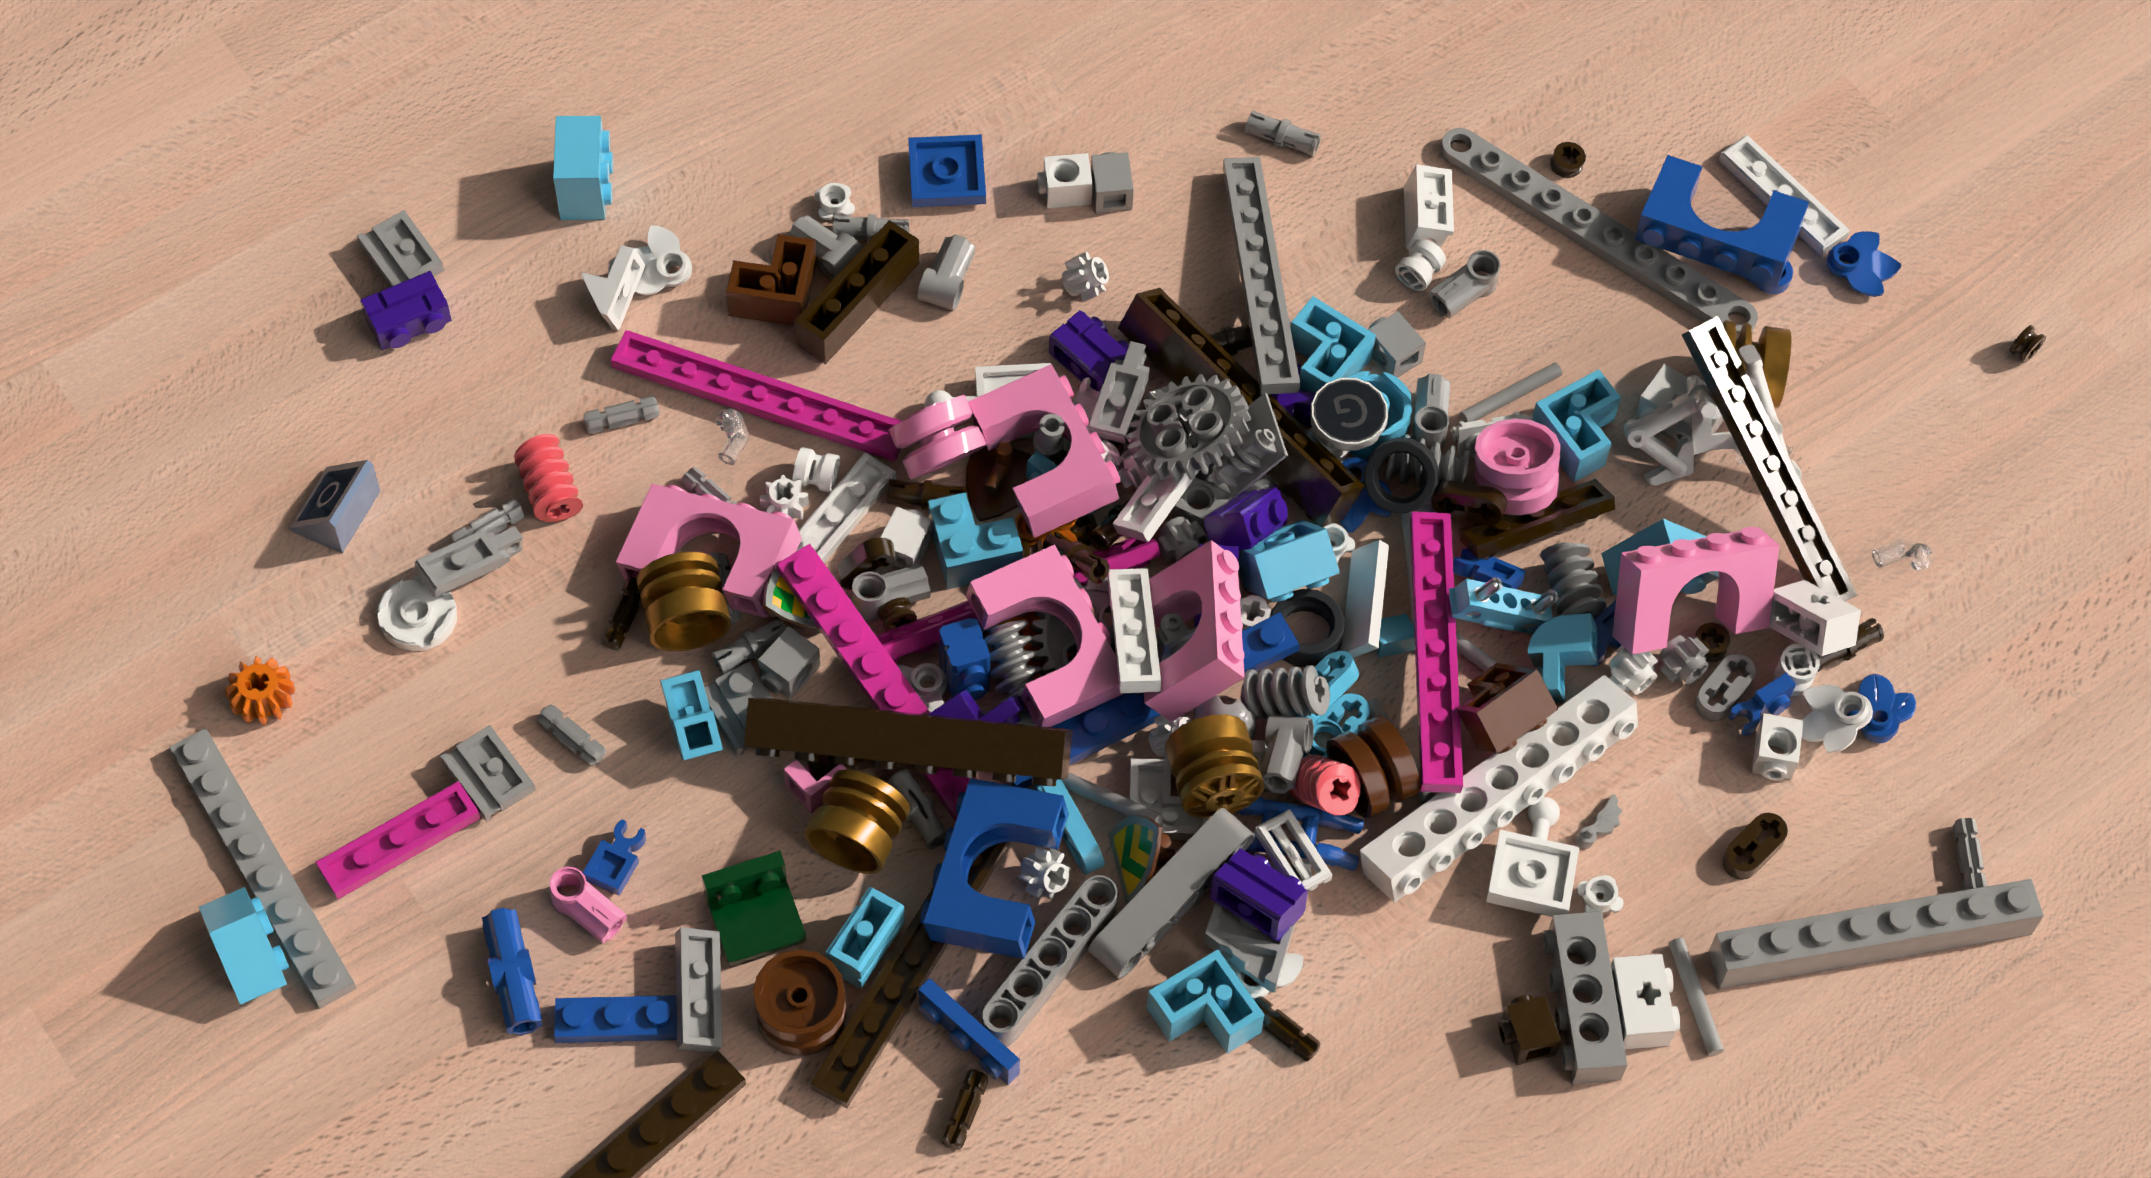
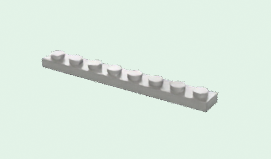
(1260, 276)
(263, 868)

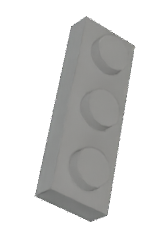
(698, 990)

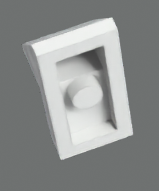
(615, 293)

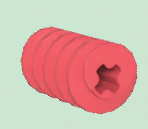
(547, 479)
(1327, 785)

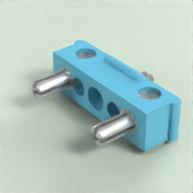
(1501, 606)

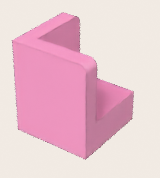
(805, 787)

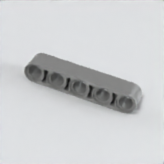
(1169, 894)
(1054, 943)

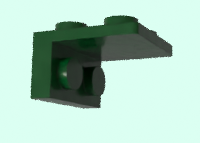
(753, 908)

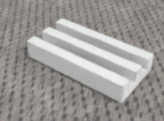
(1309, 882)

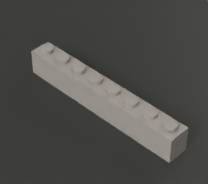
(1875, 933)

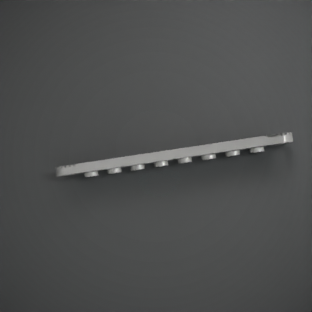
(1594, 230)

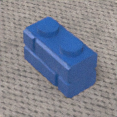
(965, 658)

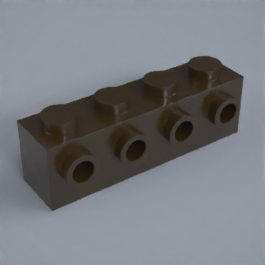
(857, 292)

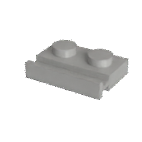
(399, 250)
(729, 702)
(488, 772)

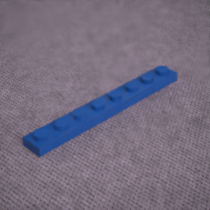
(1128, 713)

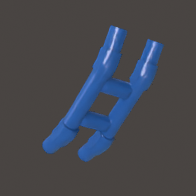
(1310, 819)

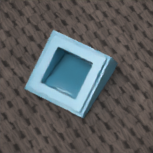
(1396, 636)

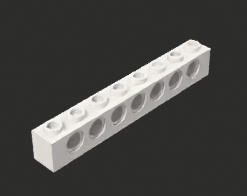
(1499, 789)

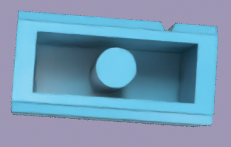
(866, 936)

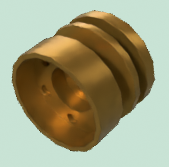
(1774, 350)
(683, 601)
(1214, 765)
(857, 821)

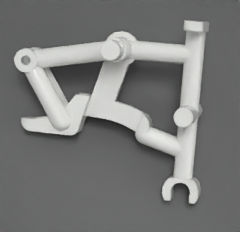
(1702, 408)

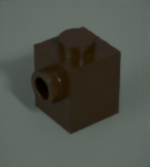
(1529, 1029)

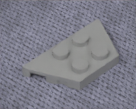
(1247, 946)

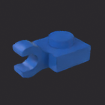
(1770, 699)

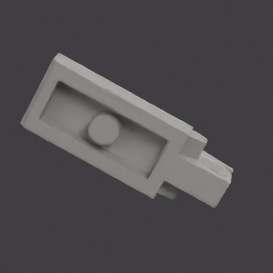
(1120, 395)
(467, 559)

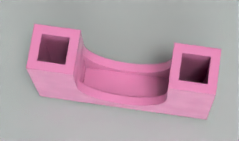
(1081, 480)
(675, 517)
(1656, 574)
(1047, 585)
(1214, 654)

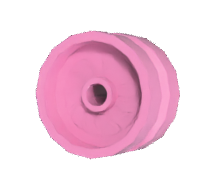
(936, 433)
(1520, 462)

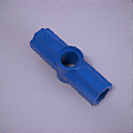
(512, 971)

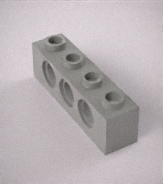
(1586, 937)

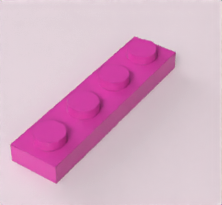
(398, 840)

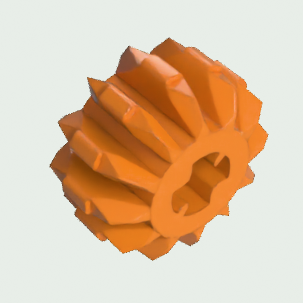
(245, 692)

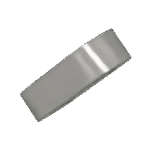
(1719, 682)

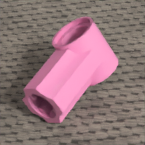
(586, 907)

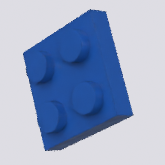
(947, 170)

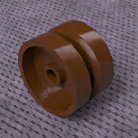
(1380, 761)
(800, 1002)

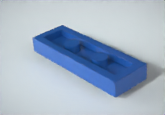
(615, 1019)
(967, 1032)

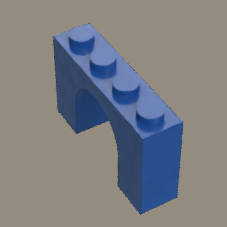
(1751, 253)
(989, 816)

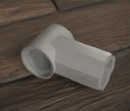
(831, 250)
(945, 280)
(1466, 285)
(1431, 410)
(905, 582)
(1286, 743)

